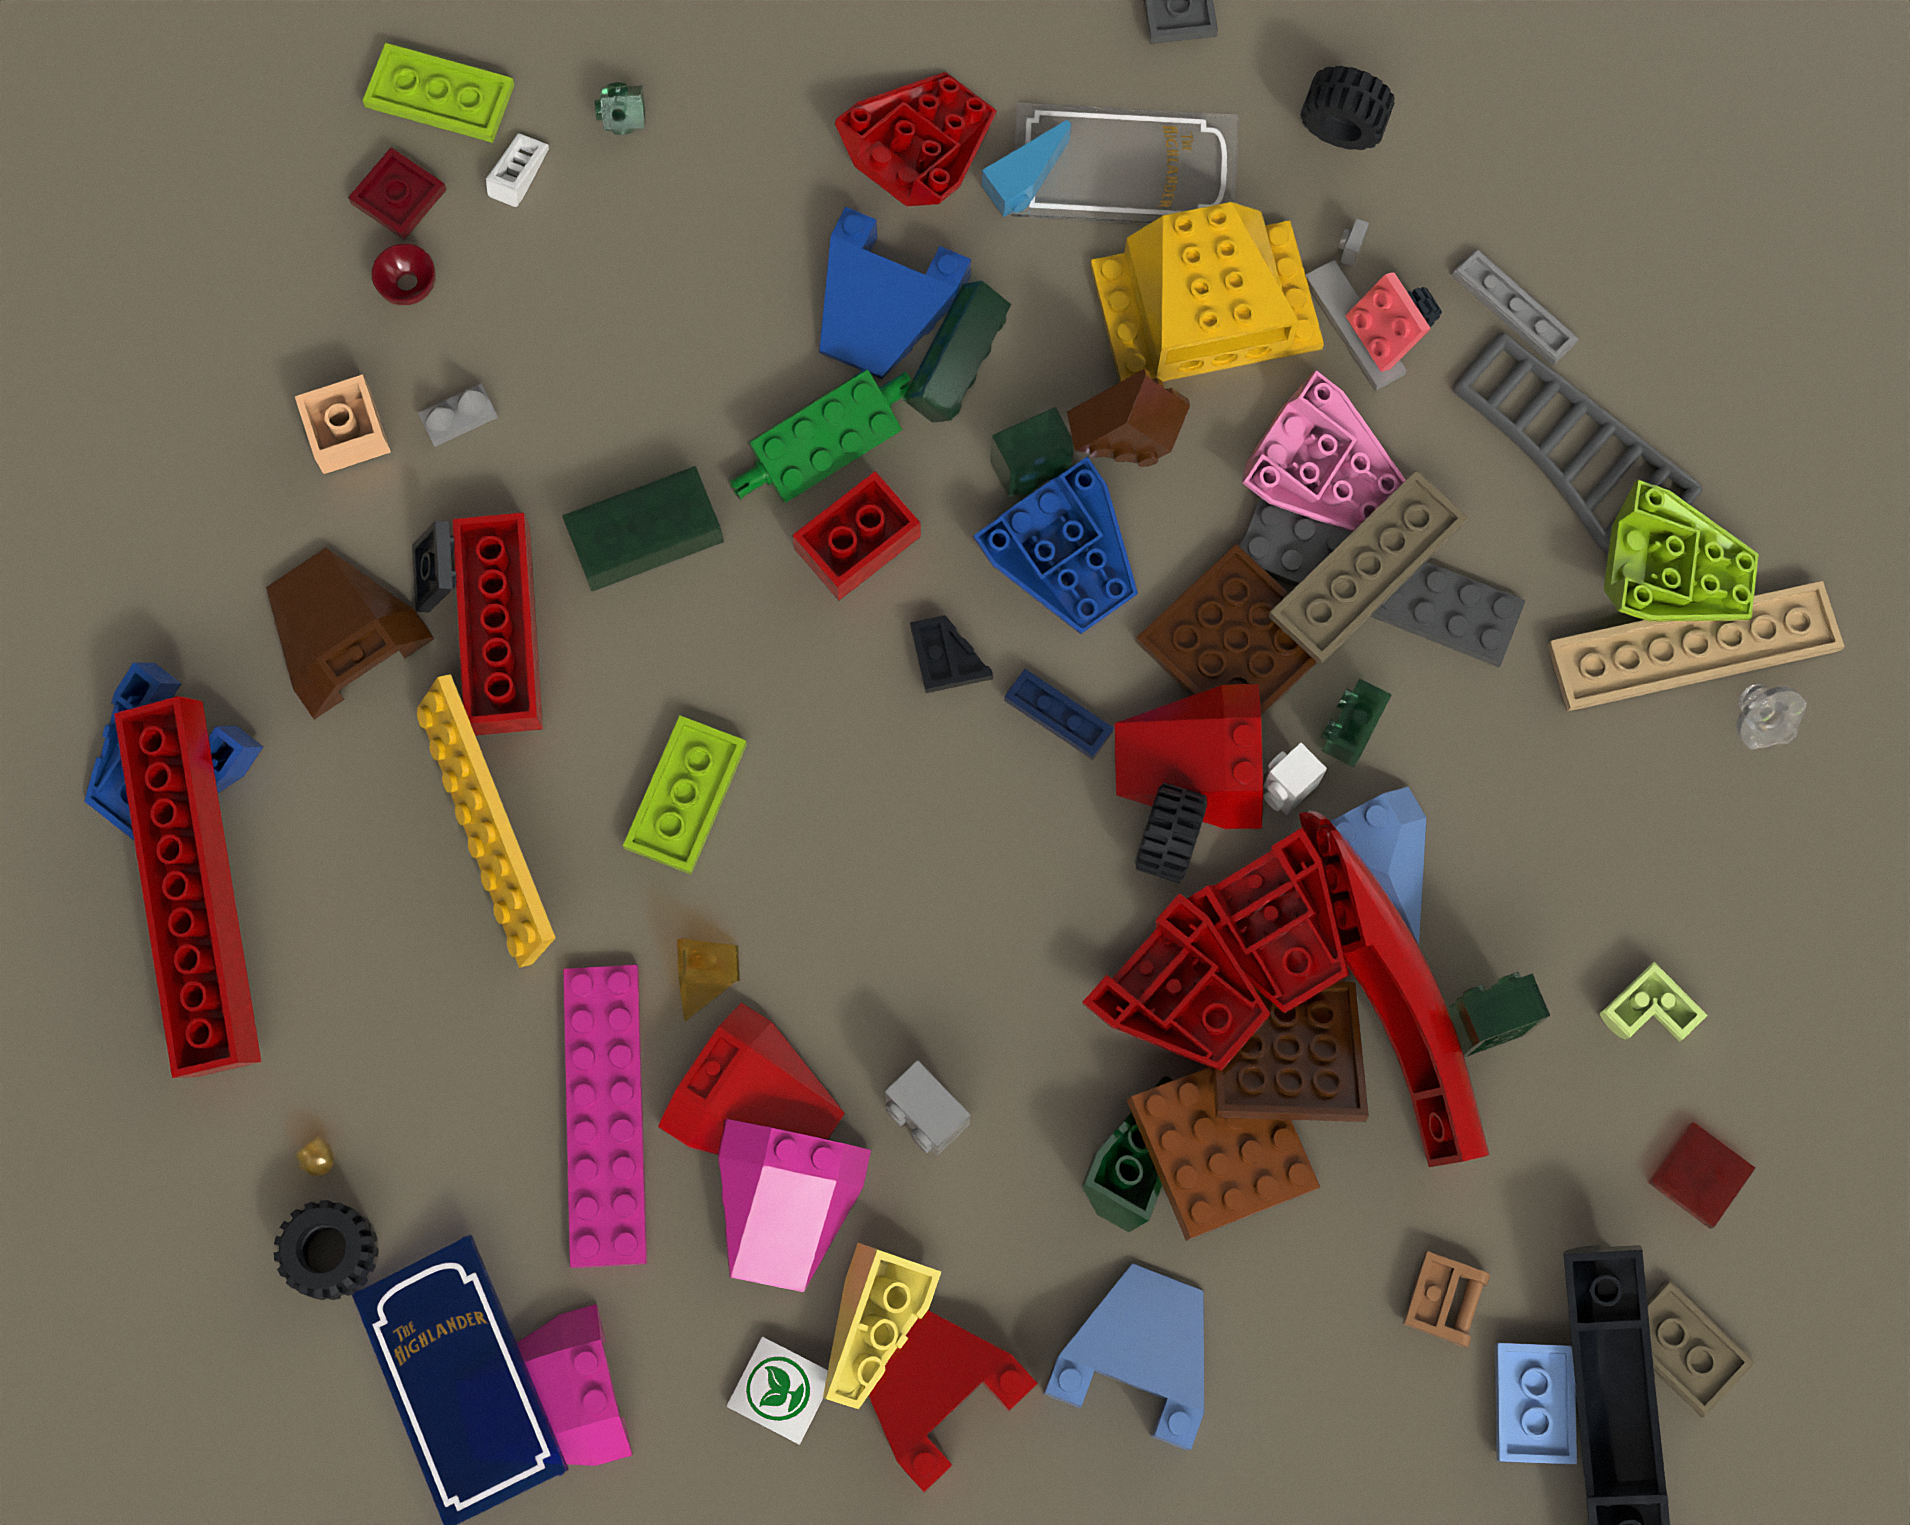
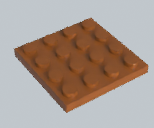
(1215, 1165)

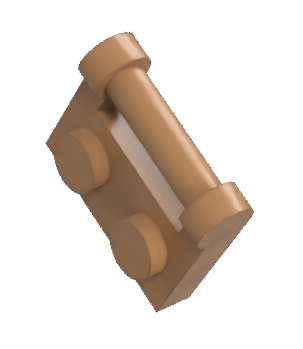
(1434, 1295)

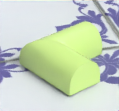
(1648, 996)

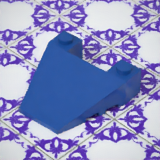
(879, 306)
(144, 684)

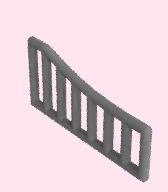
(1582, 405)

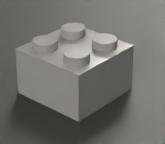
(926, 1109)

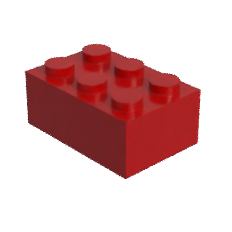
(857, 535)

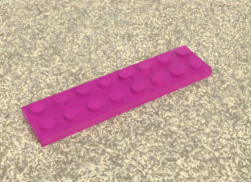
(604, 1117)

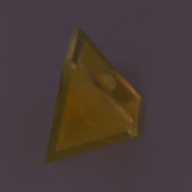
(705, 972)

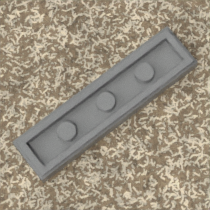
(1337, 299)
(1515, 307)

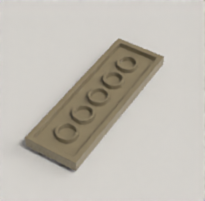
(1368, 567)

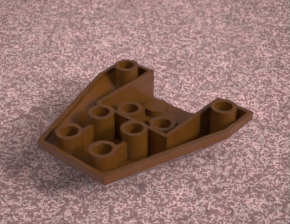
(338, 627)

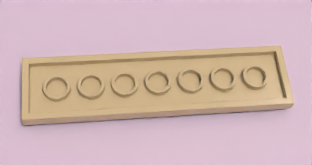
(1673, 654)

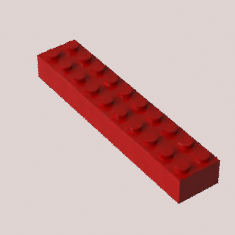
(187, 888)

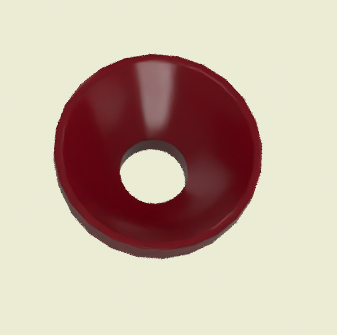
(401, 261)

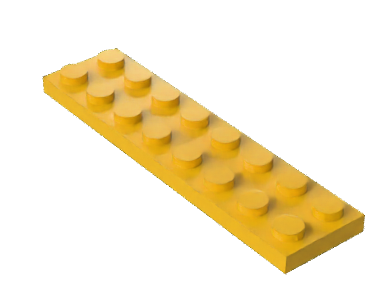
(485, 822)

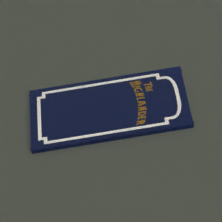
(459, 1382)

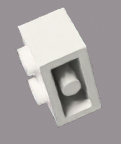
(1292, 778)

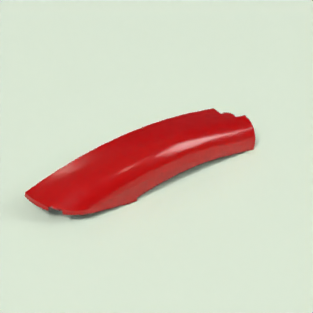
(1404, 997)

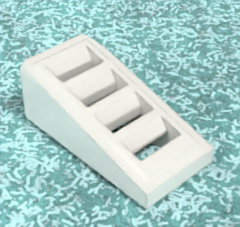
(512, 189)

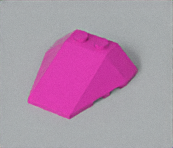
(784, 1200)
(577, 1387)

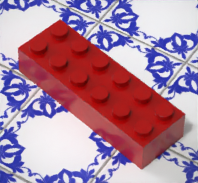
(497, 623)

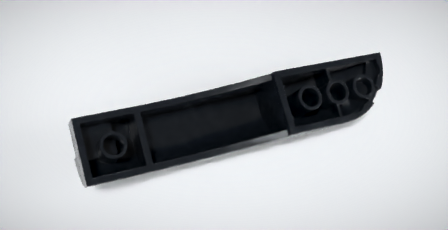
(1615, 1386)

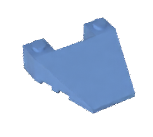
(1146, 1337)

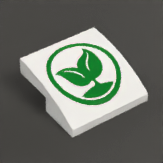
(779, 1390)

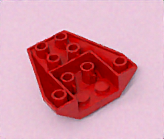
(917, 138)
(749, 1078)

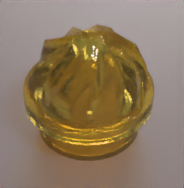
(316, 1157)

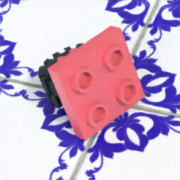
(1392, 319)

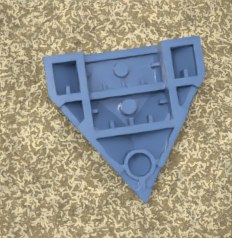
(1391, 842)

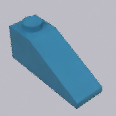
(1019, 175)

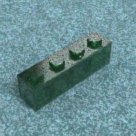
(957, 352)

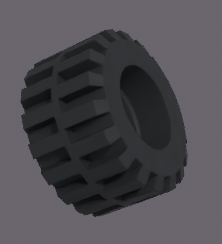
(1347, 108)
(1171, 832)
(296, 1241)

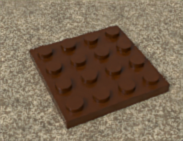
(1224, 633)
(1299, 1064)

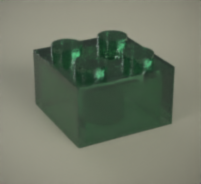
(1031, 452)

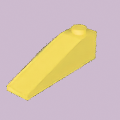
(876, 1311)

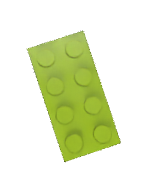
(438, 92)
(685, 795)

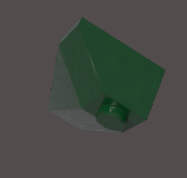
(1123, 1177)

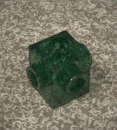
(621, 108)

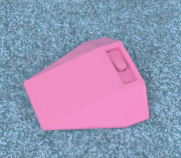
(1322, 459)

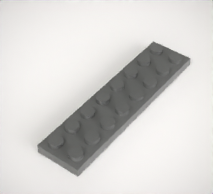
(1428, 604)

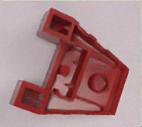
(930, 1380)

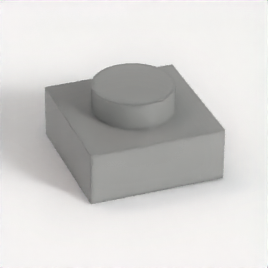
(1352, 241)

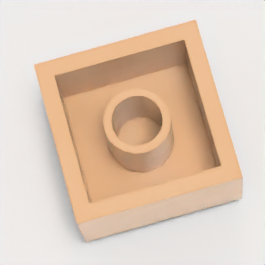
(342, 424)

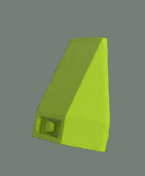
(1676, 562)

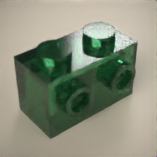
(1359, 717)

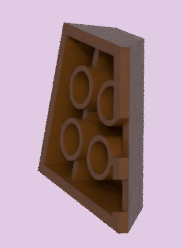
(1130, 421)

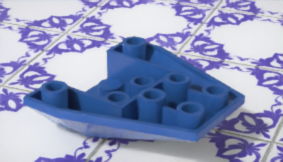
(1064, 547)

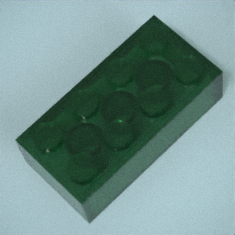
(643, 528)

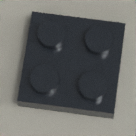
(432, 566)

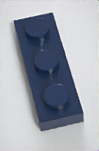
(1058, 714)

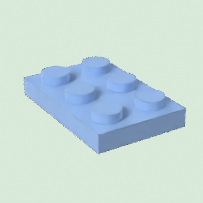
(1535, 1404)

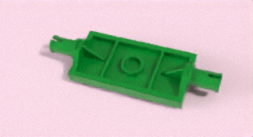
(823, 436)

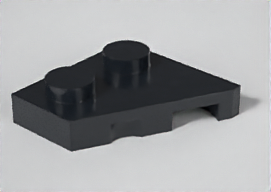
(945, 656)

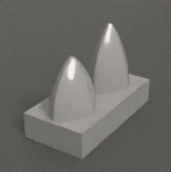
(457, 415)

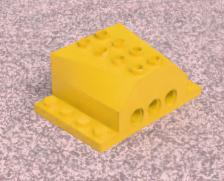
(1205, 294)

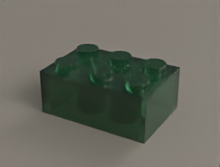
(1498, 1014)

